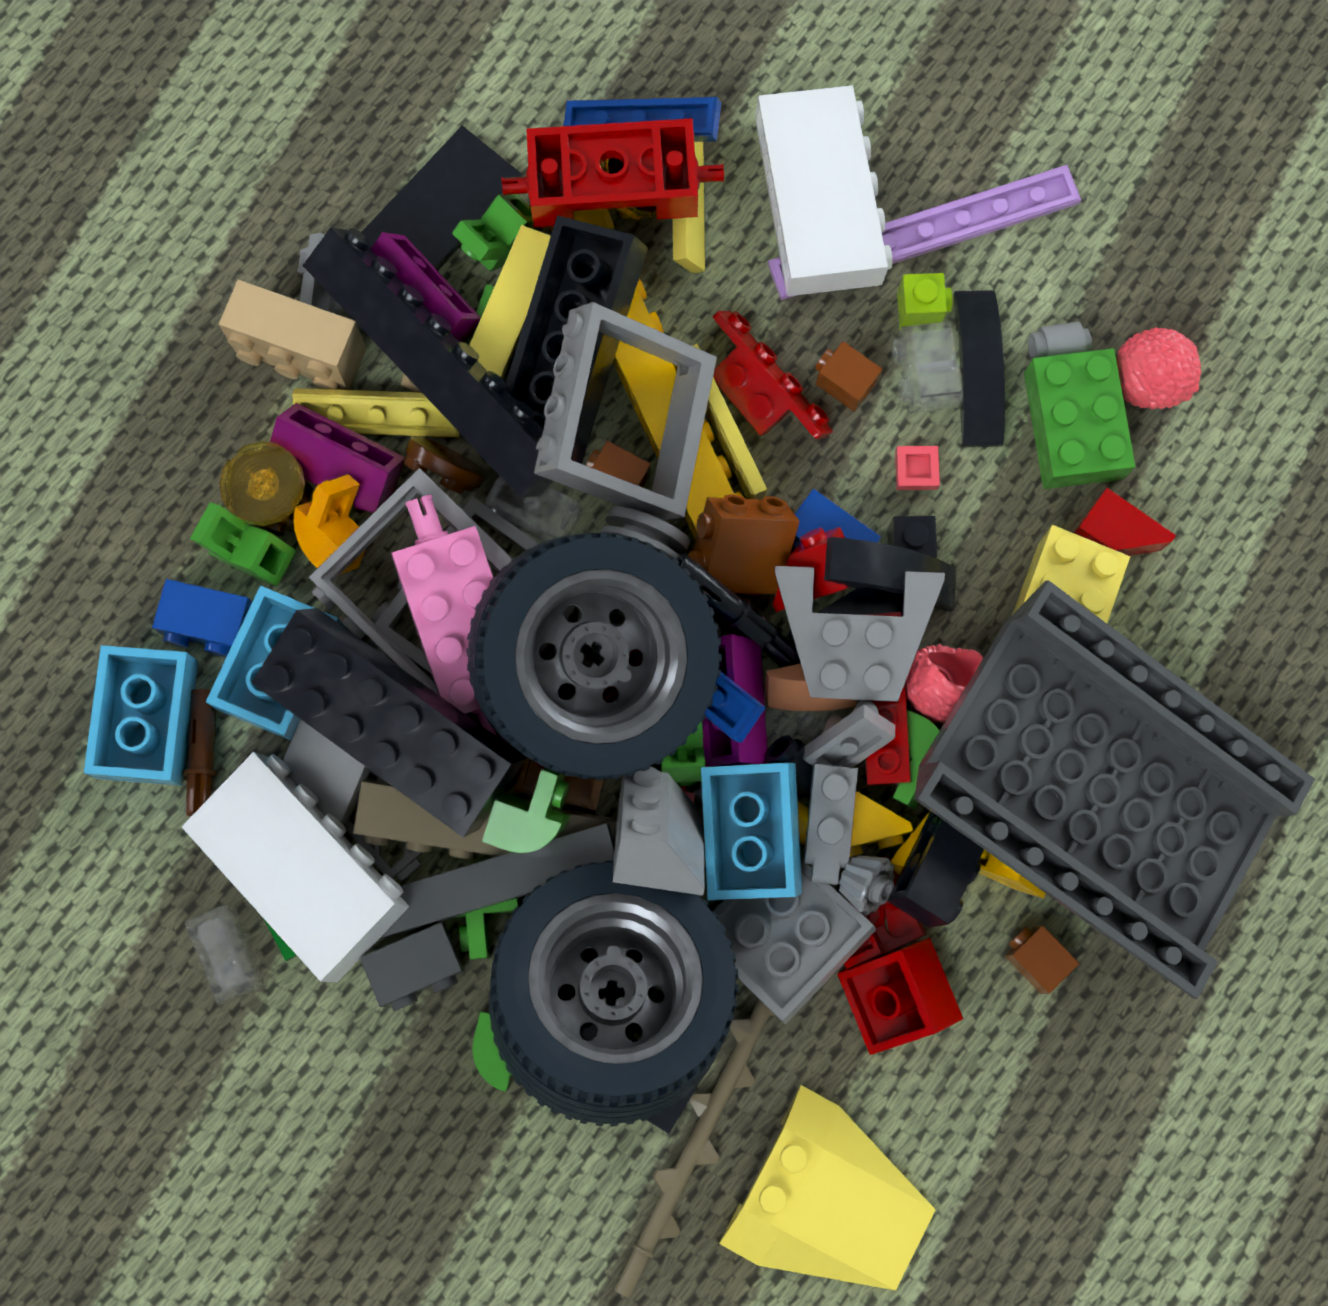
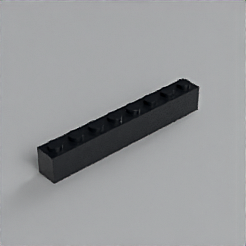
(431, 356)

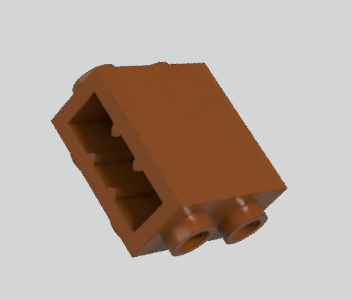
(744, 541)

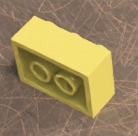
(1077, 567)

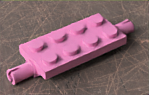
(442, 587)

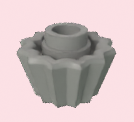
(867, 882)

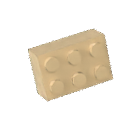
(292, 337)

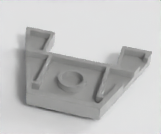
(857, 653)

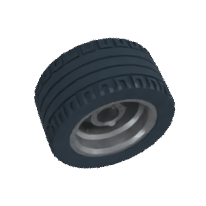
(656, 700)
(540, 1033)

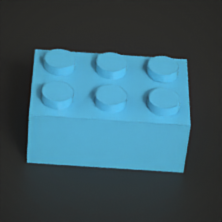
(257, 636)
(140, 715)
(751, 831)

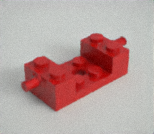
(656, 171)

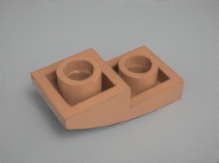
(788, 691)

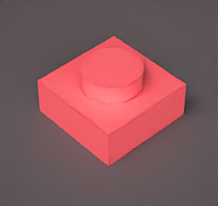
(917, 468)

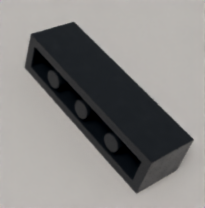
(936, 874)

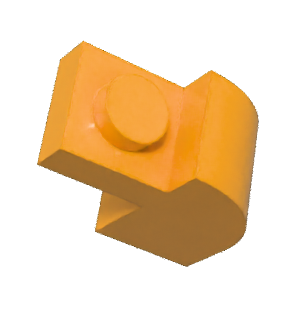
(325, 521)

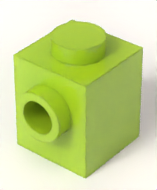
(923, 299)

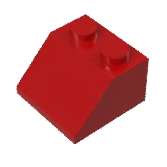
(900, 997)

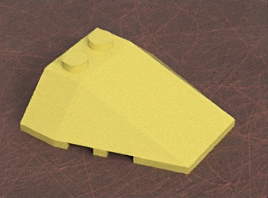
(829, 1202)

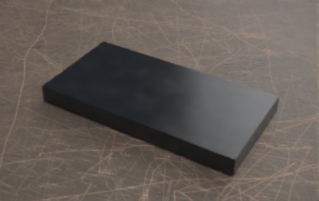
(449, 188)

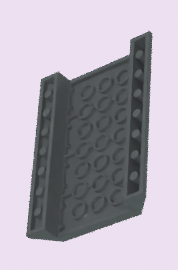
(1108, 783)

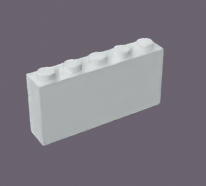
(822, 190)
(296, 866)

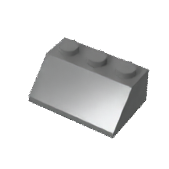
(658, 835)

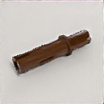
(200, 751)

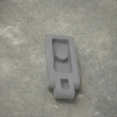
(830, 821)

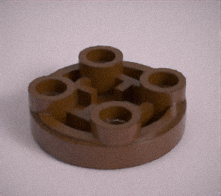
(455, 469)

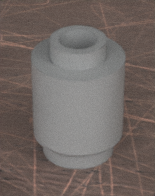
(1059, 340)

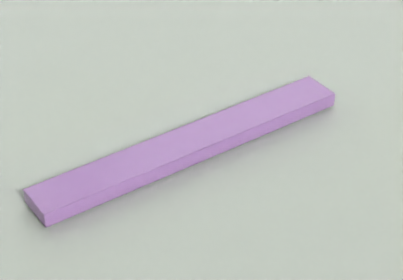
(970, 217)

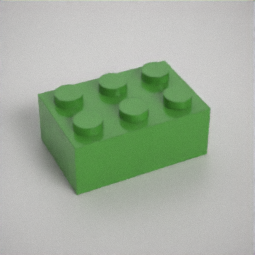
(1079, 418)

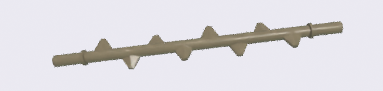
(698, 1148)

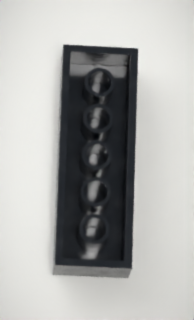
(579, 268)
(388, 720)

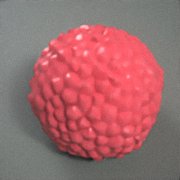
(1158, 369)
(939, 679)

